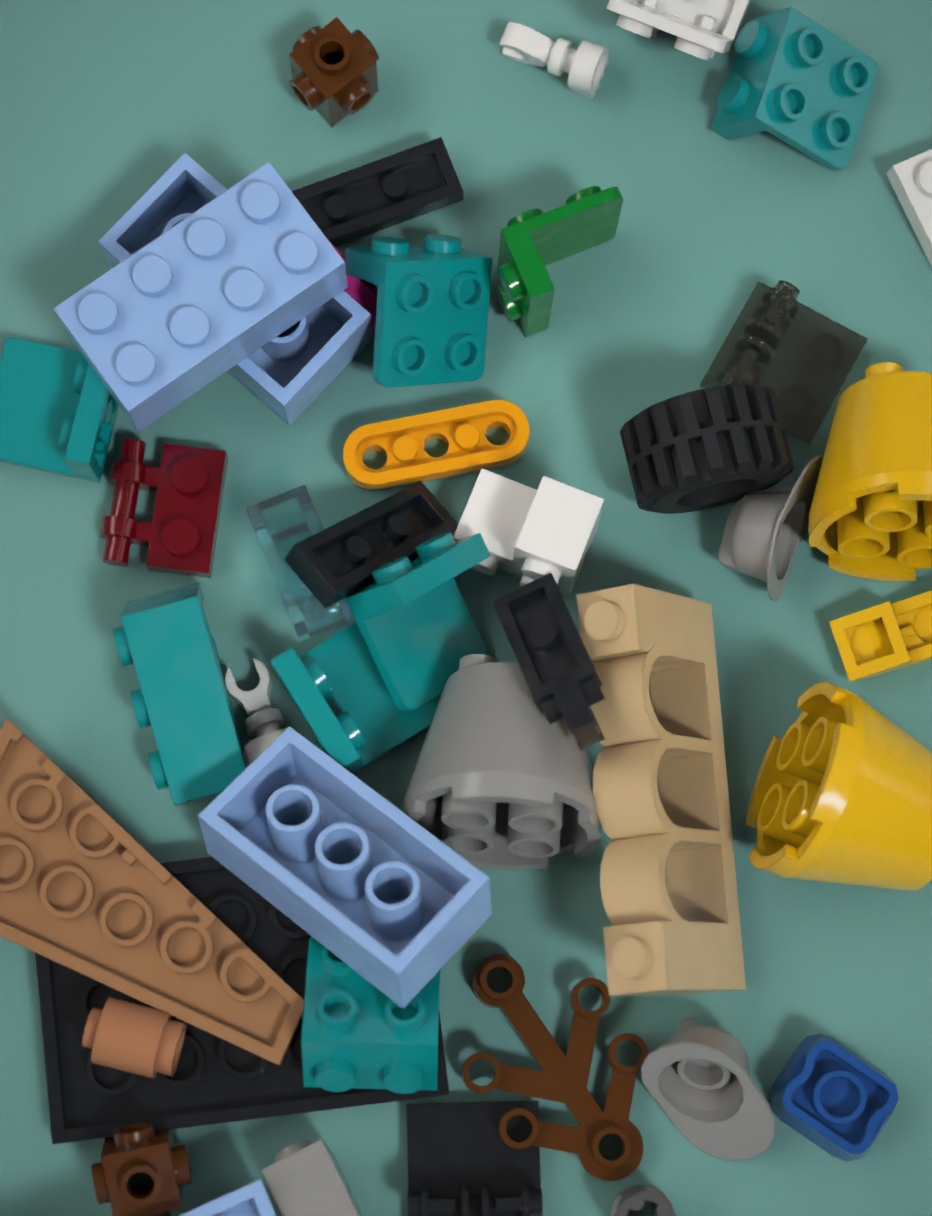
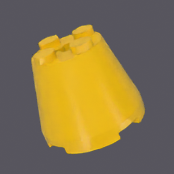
(877, 478)
(844, 797)

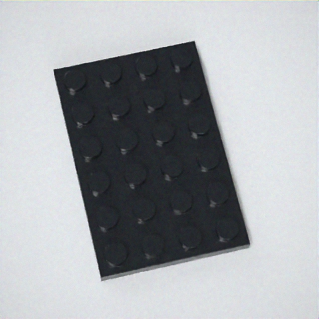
(213, 1077)

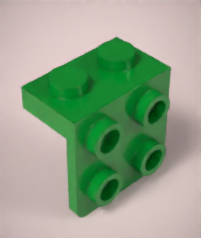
(543, 238)

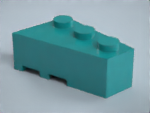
(181, 693)

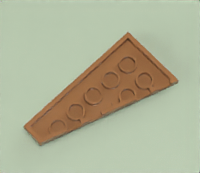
(112, 912)

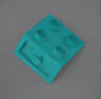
(53, 411)
(348, 700)

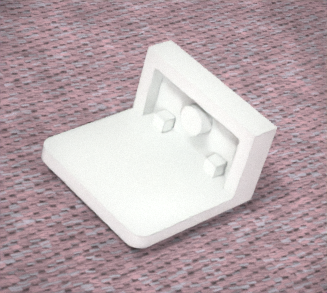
(699, 24)

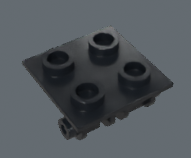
(465, 1167)

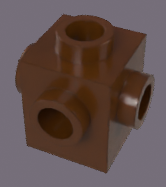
(334, 71)
(137, 1150)

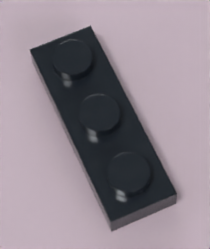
(382, 193)
(346, 554)

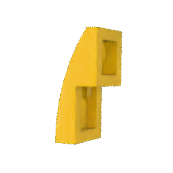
(885, 637)

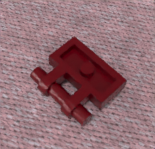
(184, 511)

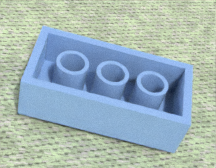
(203, 296)
(295, 364)
(346, 866)

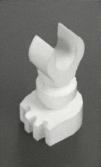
(584, 65)
(262, 719)

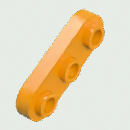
(459, 427)

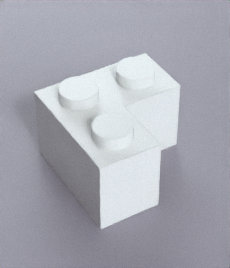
(531, 528)

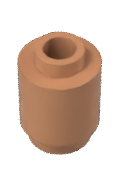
(134, 1038)

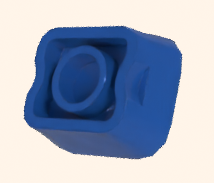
(833, 1097)

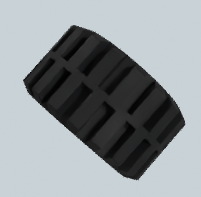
(706, 448)

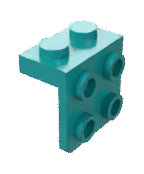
(797, 86)
(427, 309)
(419, 618)
(363, 1037)

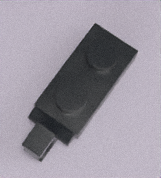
(552, 657)

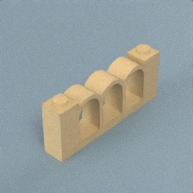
(688, 931)

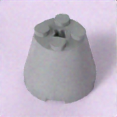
(500, 776)

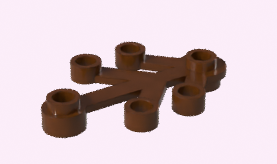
(563, 1076)

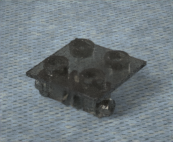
(790, 351)

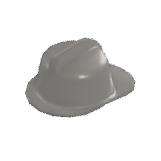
(768, 529)
(709, 1093)

